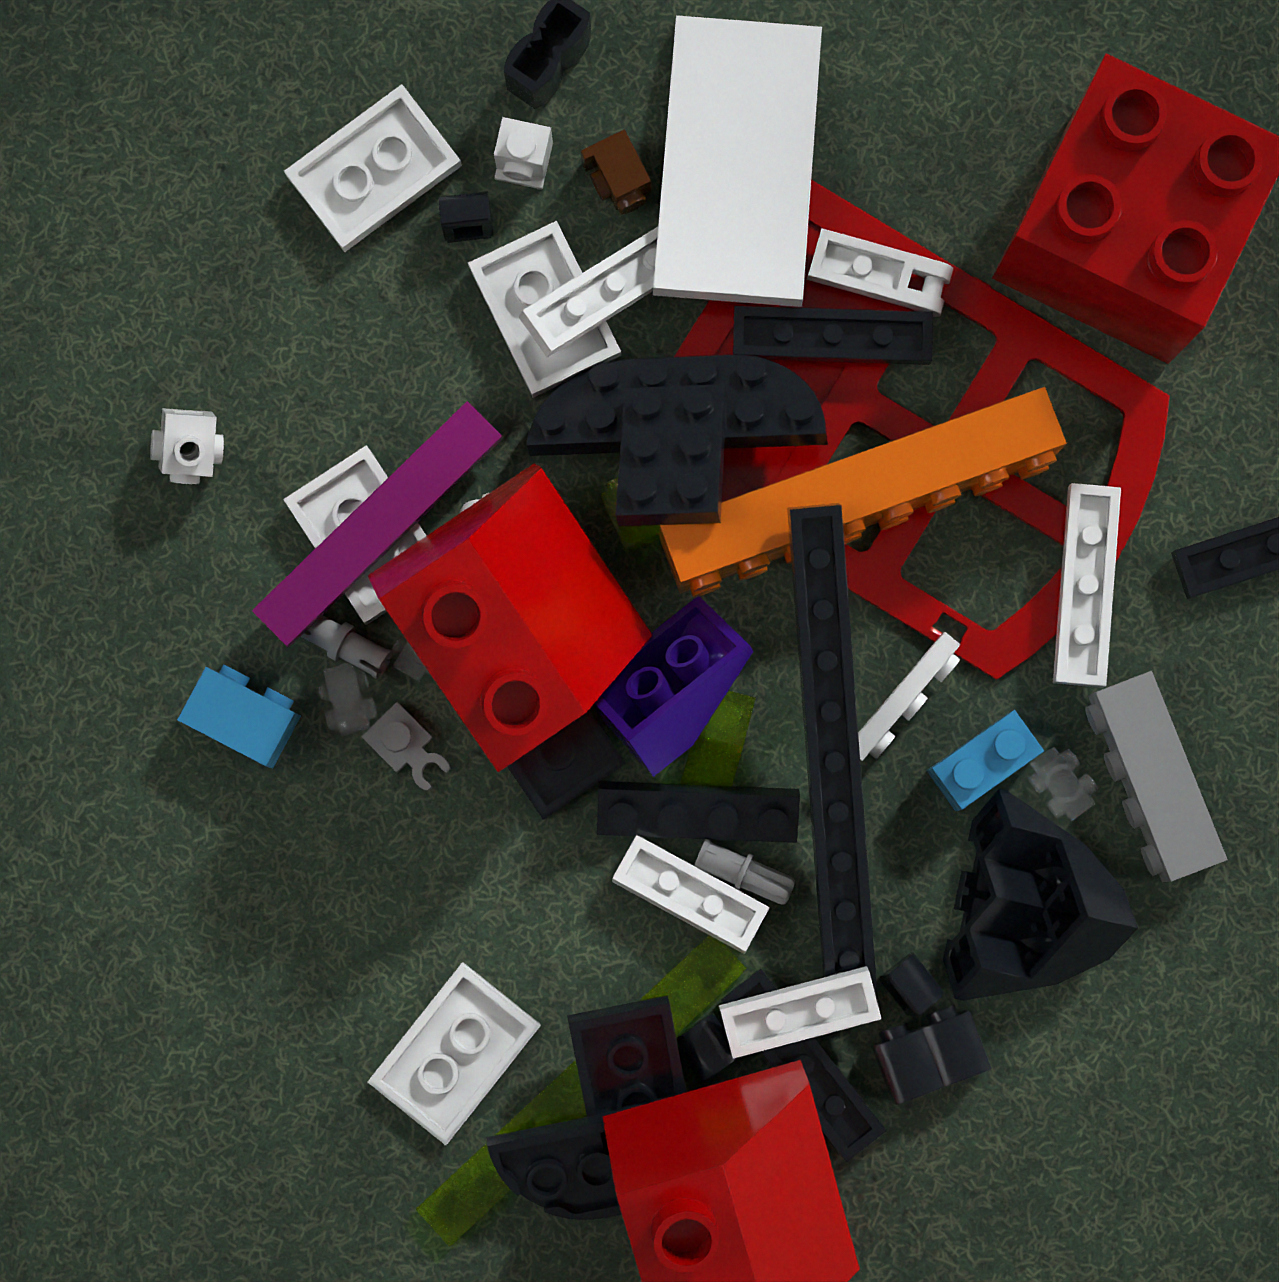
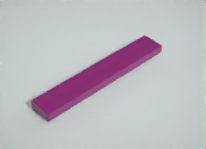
(377, 524)

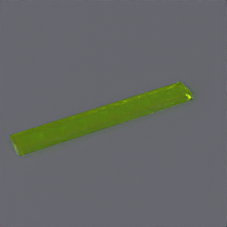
(477, 1185)

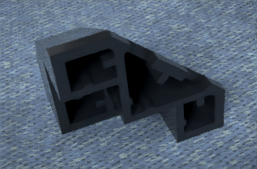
(1031, 906)

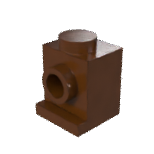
(618, 172)

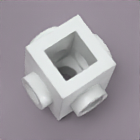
(183, 427)

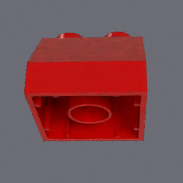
(513, 615)
(731, 1184)

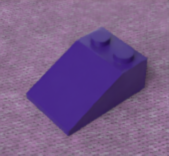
(673, 685)

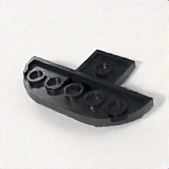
(673, 425)
(623, 1061)

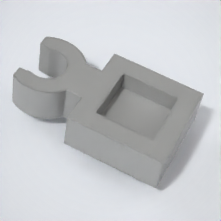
(401, 741)

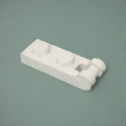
(878, 272)

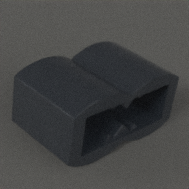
(539, 58)
(930, 1055)

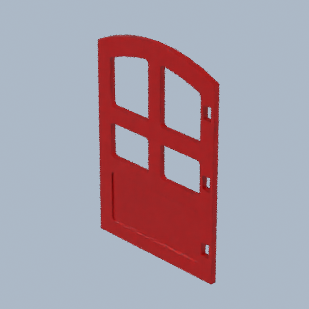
(851, 396)

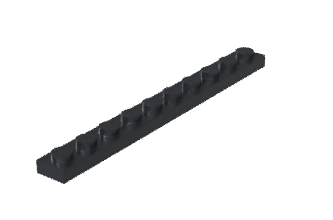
(831, 738)

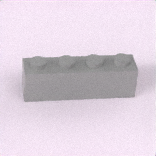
(1156, 778)

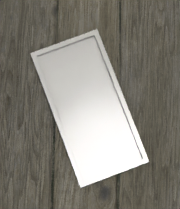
(738, 161)

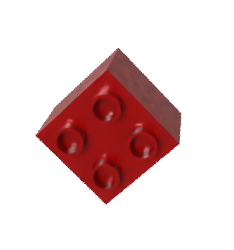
(1142, 210)

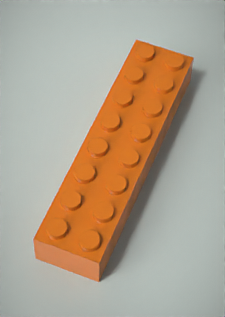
(872, 488)

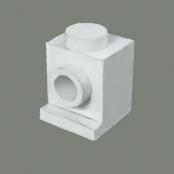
(522, 153)

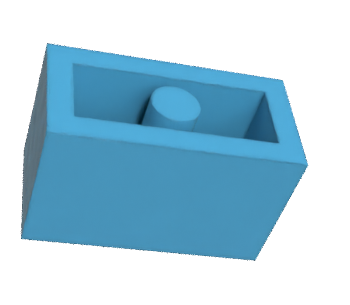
(240, 717)
(985, 760)

